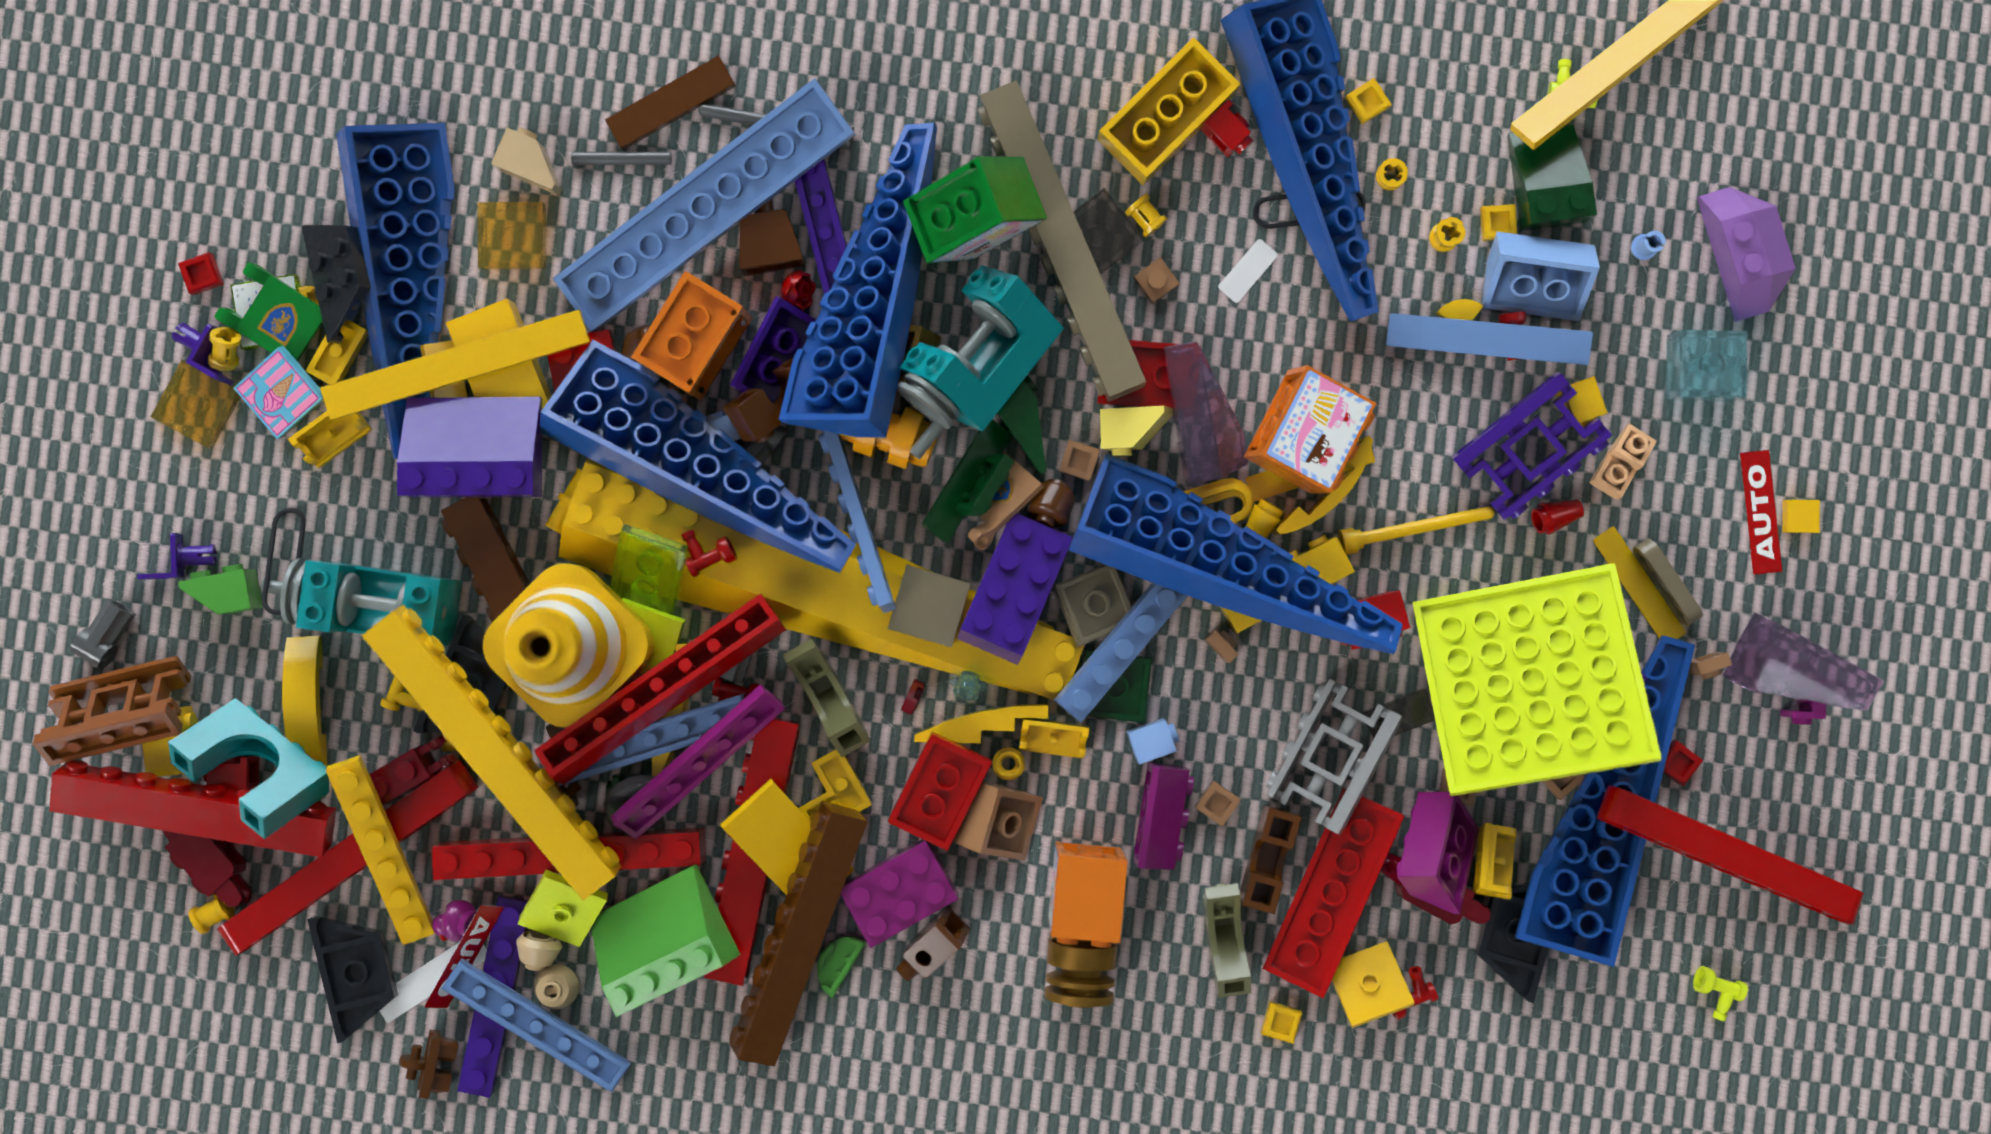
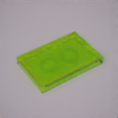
(648, 569)

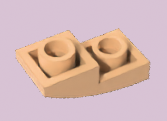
(1622, 461)

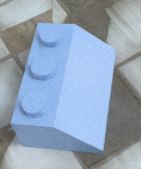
(1539, 276)

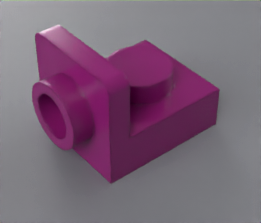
(1807, 712)

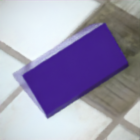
(773, 344)

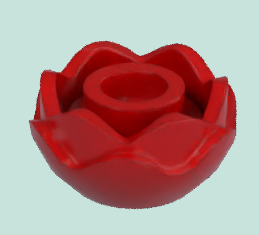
(798, 289)

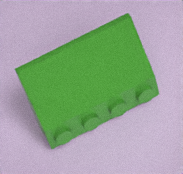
(660, 940)

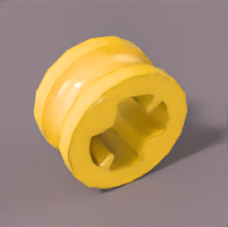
(1392, 184)

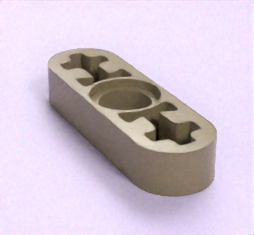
(1667, 582)

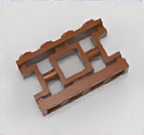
(133, 725)

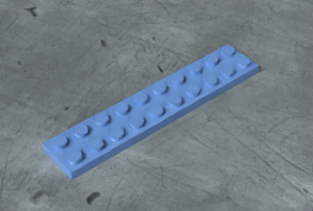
(704, 205)

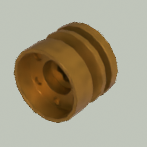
(1080, 977)

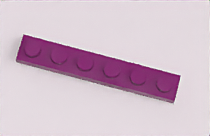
(697, 762)

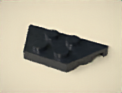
(337, 274)
(467, 651)
(1513, 959)
(352, 971)

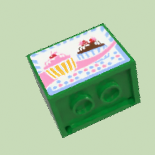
(974, 209)

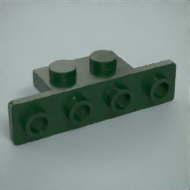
(972, 482)

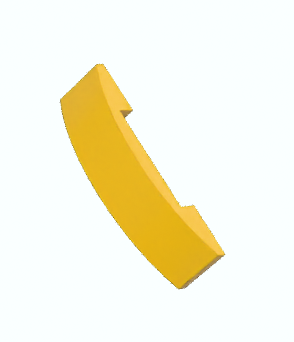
(1299, 518)
(302, 695)

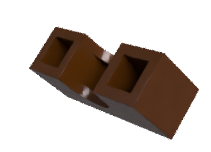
(754, 413)
(1263, 872)

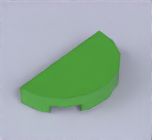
(837, 960)

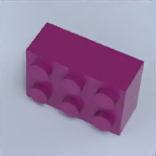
(898, 892)

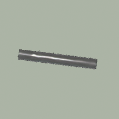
(621, 158)

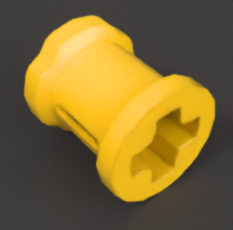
(1146, 215)
(1437, 236)
(224, 349)
(210, 914)

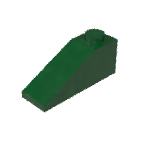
(1023, 422)

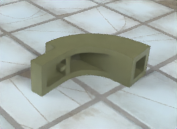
(828, 697)
(1226, 940)

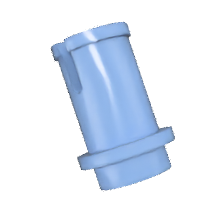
(1647, 245)

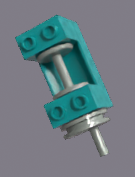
(990, 365)
(356, 597)

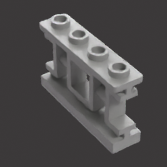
(1359, 769)

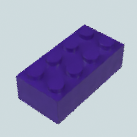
(1014, 588)

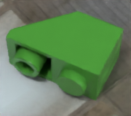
(227, 592)

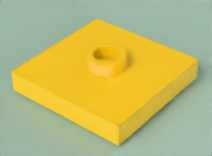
(1371, 985)

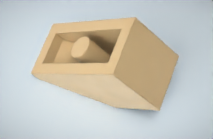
(526, 160)

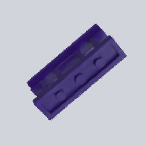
(1516, 428)

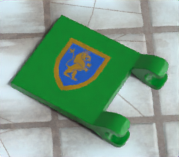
(276, 316)

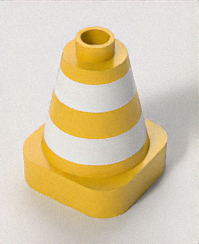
(592, 637)

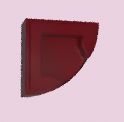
(913, 697)

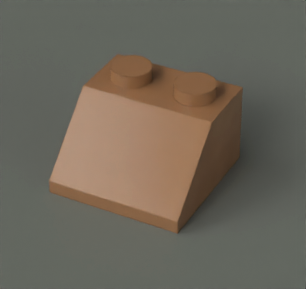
(999, 821)

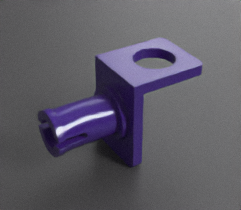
(201, 348)
(183, 556)

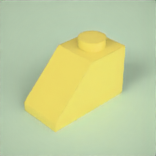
(1131, 427)

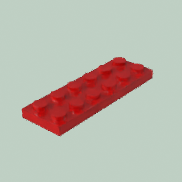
(1333, 897)

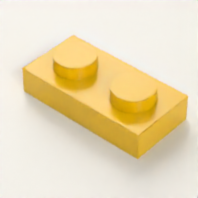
(334, 360)

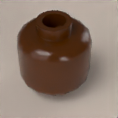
(1052, 504)

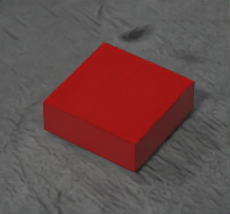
(201, 273)
(1680, 763)

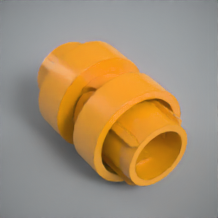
(901, 437)

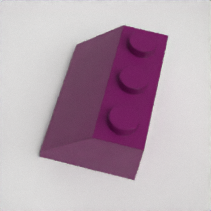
(1162, 816)
(1438, 850)

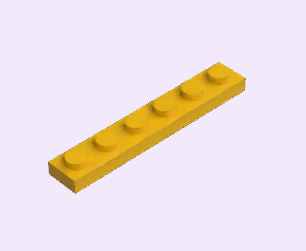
(380, 849)

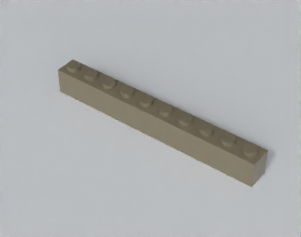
(1064, 247)

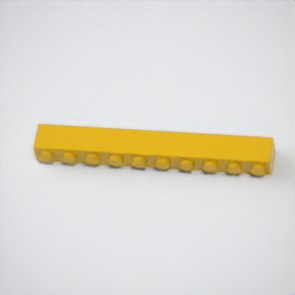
(493, 751)

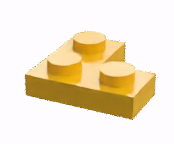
(840, 784)

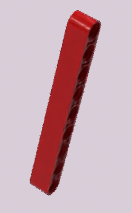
(1730, 855)
(343, 861)

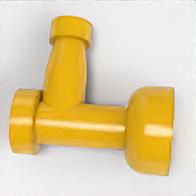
(396, 697)

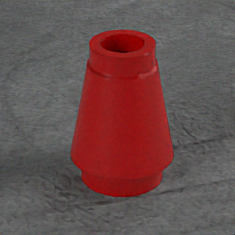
(1555, 515)

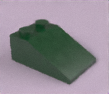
(1551, 181)

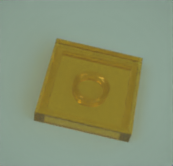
(511, 235)
(196, 405)

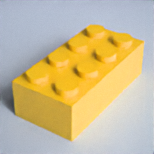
(1168, 111)

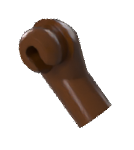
(632, 340)

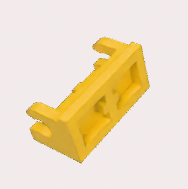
(328, 438)
(1053, 737)
(1494, 861)

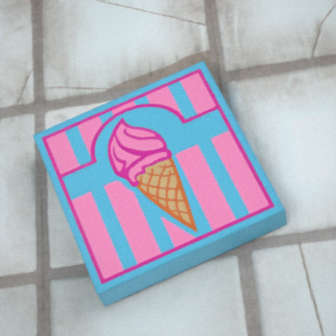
(279, 392)

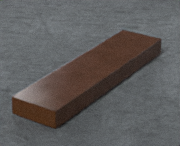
(670, 102)

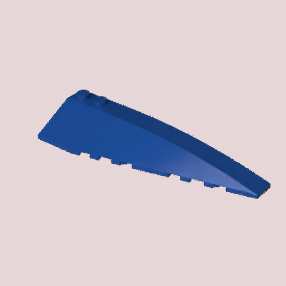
(1295, 91)
(401, 203)
(854, 349)
(652, 437)
(1173, 540)
(1590, 867)

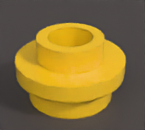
(1008, 774)

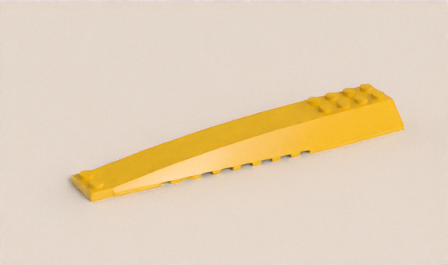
(799, 591)

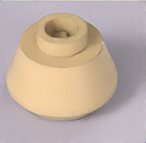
(537, 950)
(564, 986)

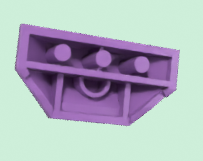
(1747, 249)

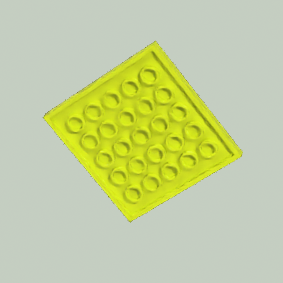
(1535, 681)

